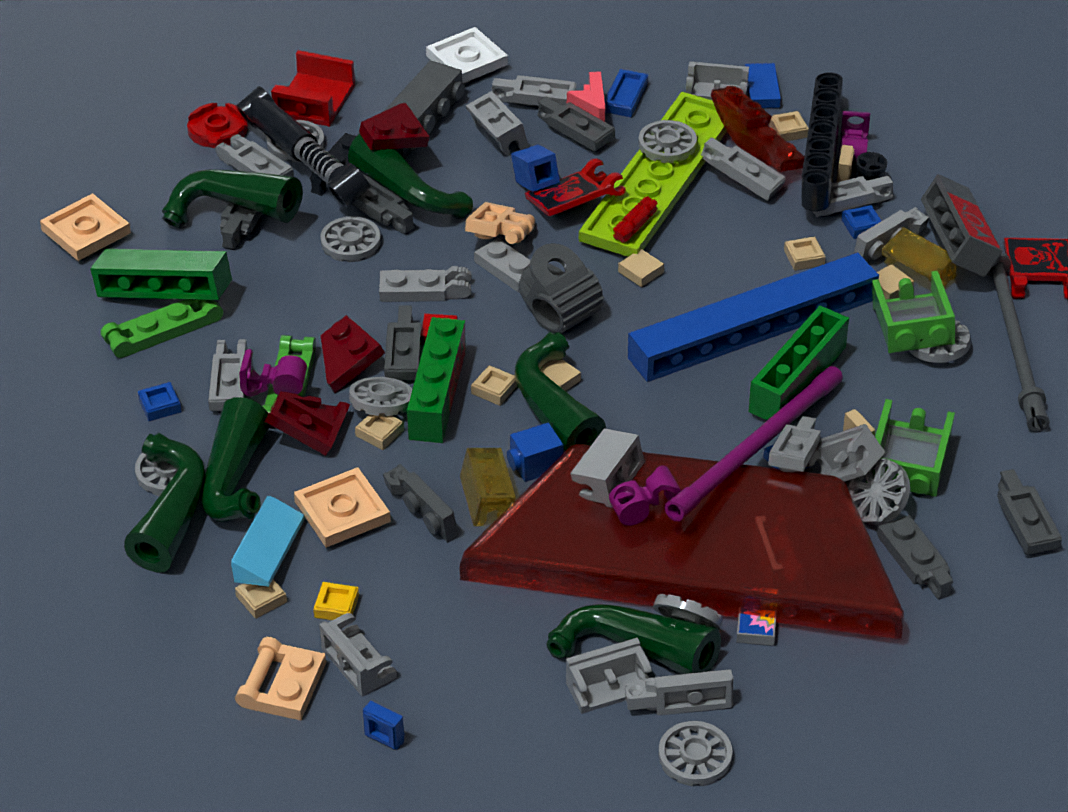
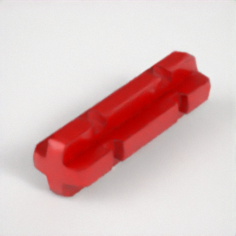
(635, 219)

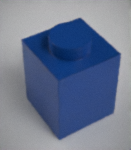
(535, 168)
(534, 451)

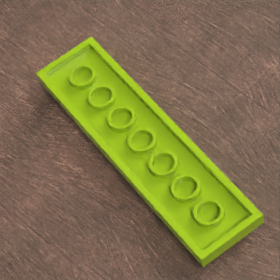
(654, 179)

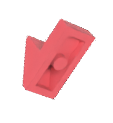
(591, 97)

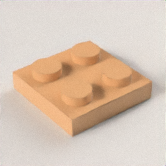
(85, 227)
(342, 507)

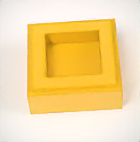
(335, 600)

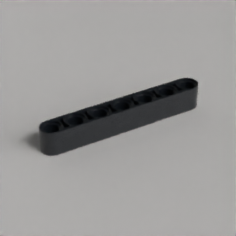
(822, 142)

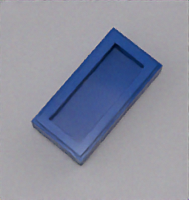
(763, 85)
(625, 93)

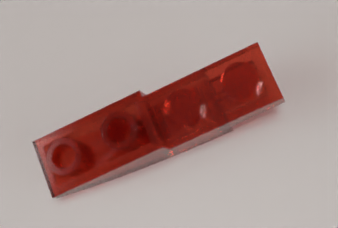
(750, 129)

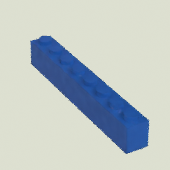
(749, 317)

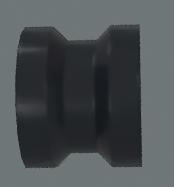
(870, 165)

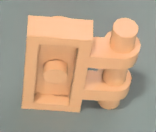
(496, 219)

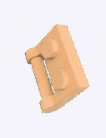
(293, 682)

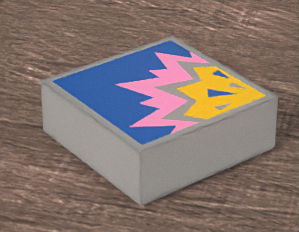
(756, 630)

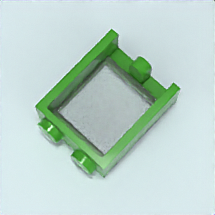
(915, 319)
(915, 447)

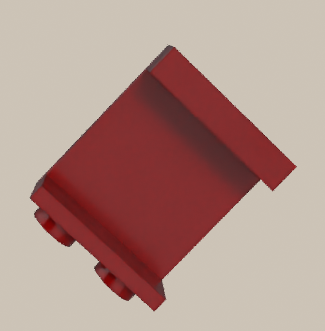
(317, 88)

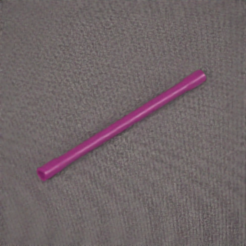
(691, 496)

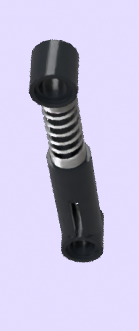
(343, 181)

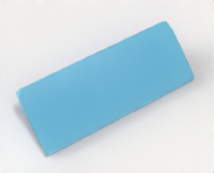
(266, 543)

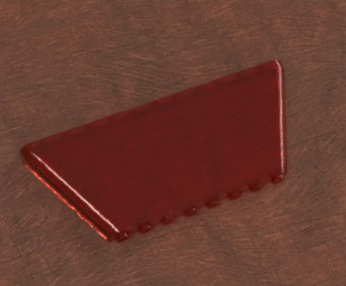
(750, 547)

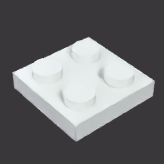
(469, 52)

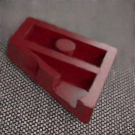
(394, 129)

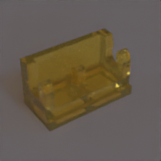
(919, 255)
(486, 483)

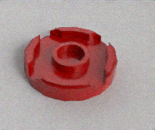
(215, 124)

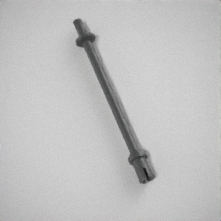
(1032, 398)

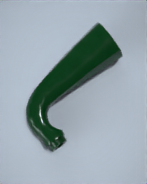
(397, 175)
(261, 192)
(550, 403)
(235, 441)
(160, 532)
(671, 641)

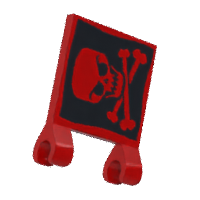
(576, 189)
(1036, 261)

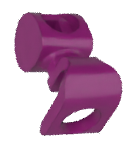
(855, 134)
(285, 376)
(633, 501)

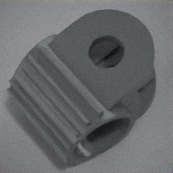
(557, 297)

